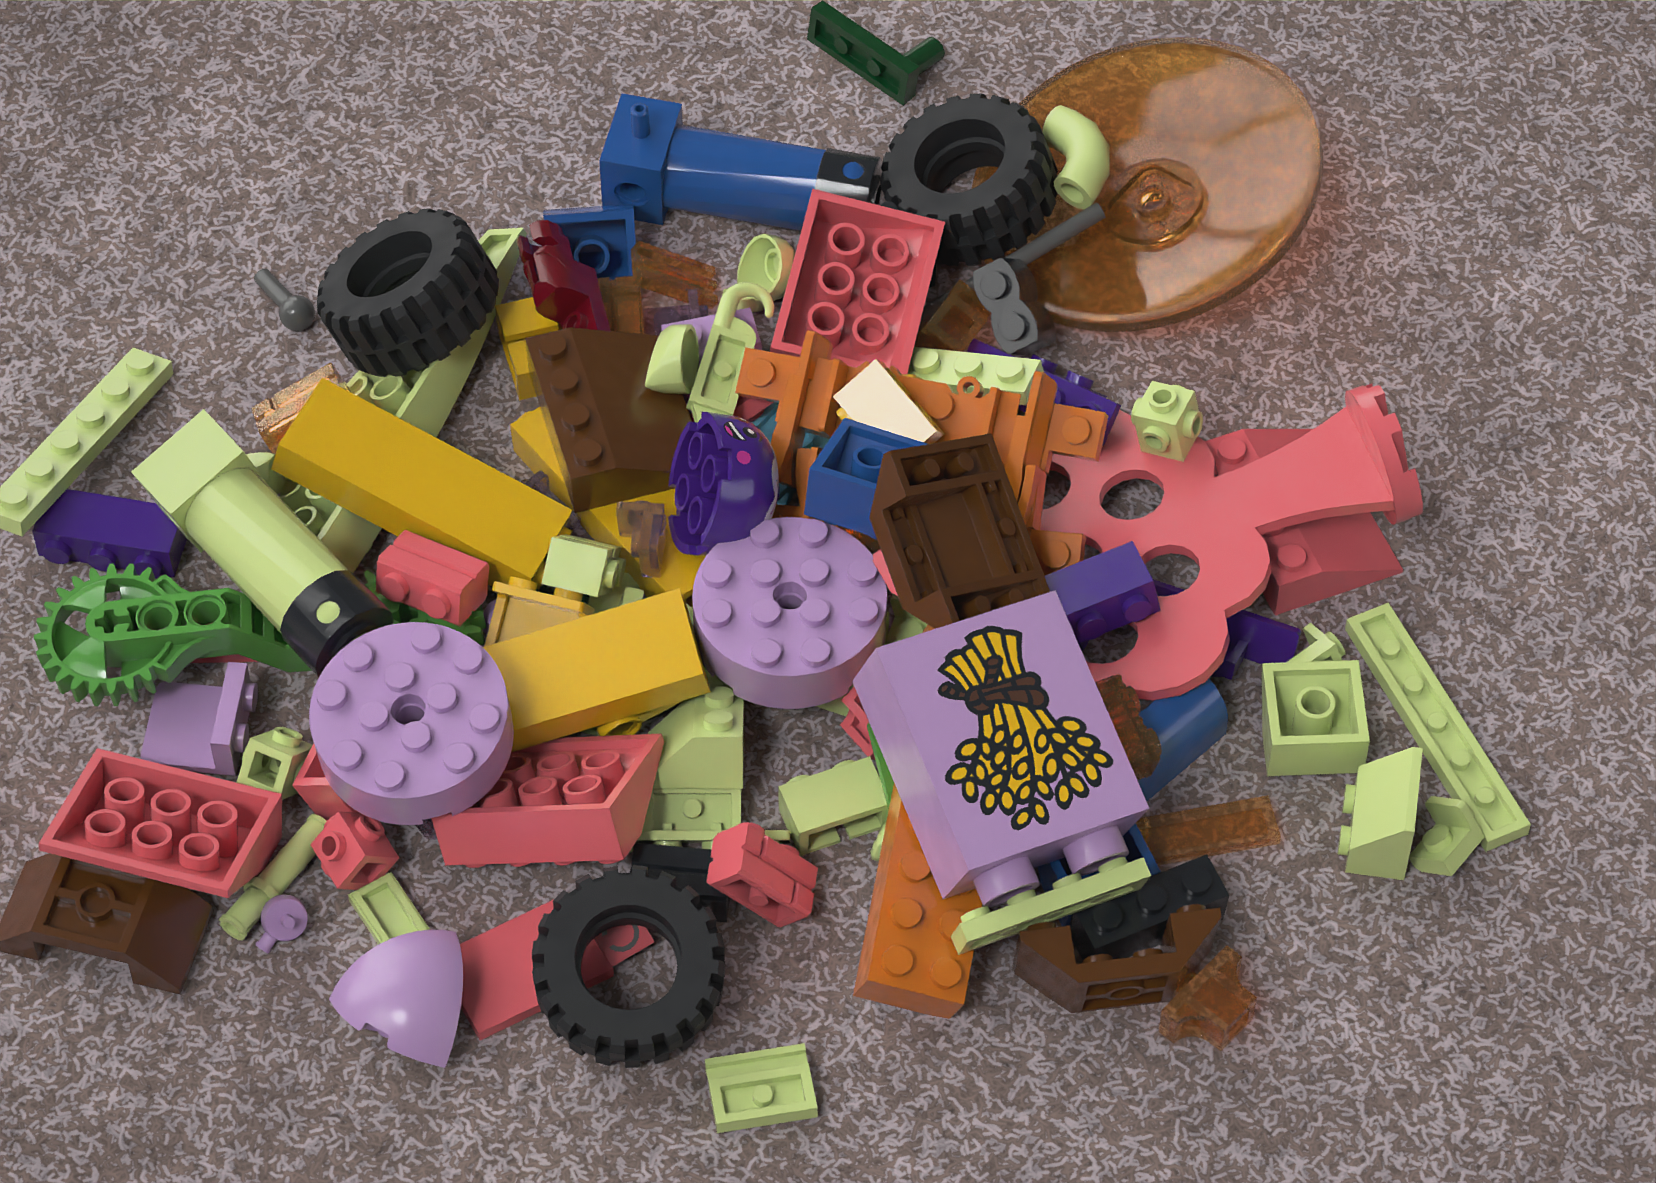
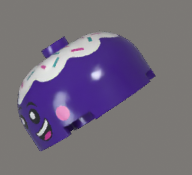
(721, 482)

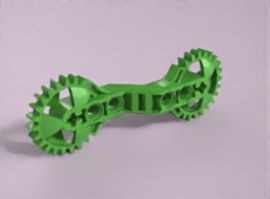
(129, 636)

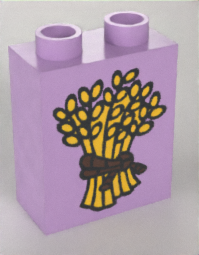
(1001, 749)

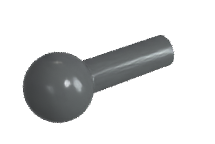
(295, 310)

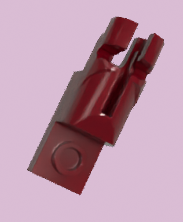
(559, 284)

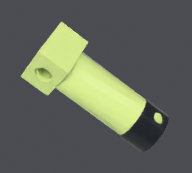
(259, 542)

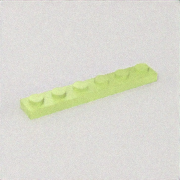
(80, 439)
(1436, 724)

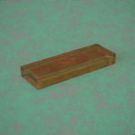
(1210, 830)

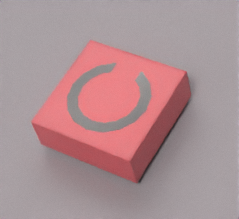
(622, 942)

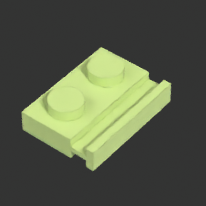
(761, 1088)

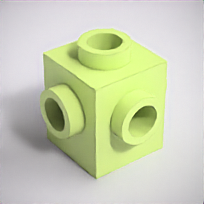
(1167, 420)
(274, 760)

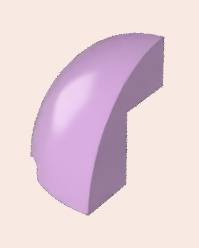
(407, 993)

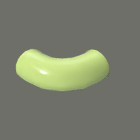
(1085, 155)

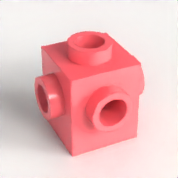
(354, 850)

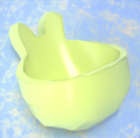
(766, 263)

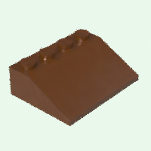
(603, 422)

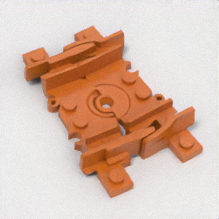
(1025, 443)

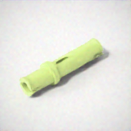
(272, 880)

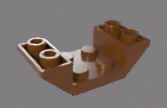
(107, 916)
(1151, 976)

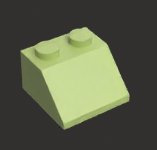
(1313, 718)
(703, 743)
(1382, 815)

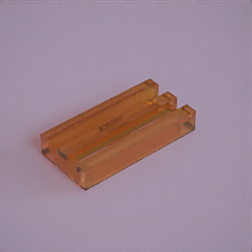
(674, 272)

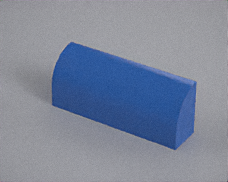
(1186, 730)

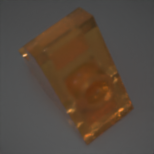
(954, 320)
(1210, 1003)

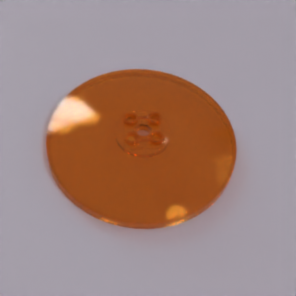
(1209, 136)

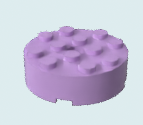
(789, 612)
(411, 723)

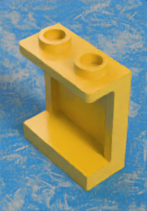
(524, 610)

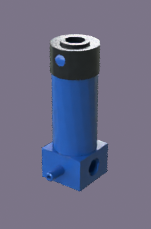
(670, 165)

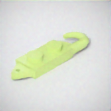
(724, 353)

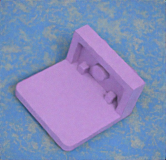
(201, 724)

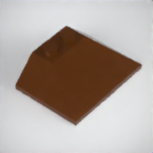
(953, 531)

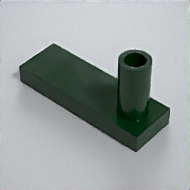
(869, 55)

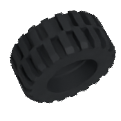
(962, 138)
(407, 292)
(613, 902)

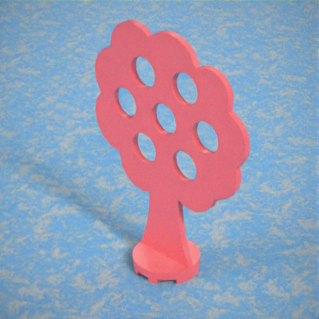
(1335, 470)

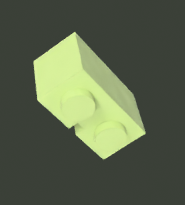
(583, 565)
(842, 795)

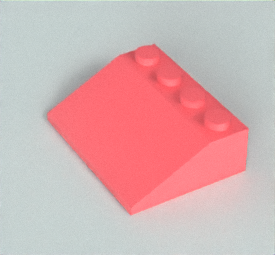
(858, 280)
(1315, 556)
(558, 804)
(166, 824)

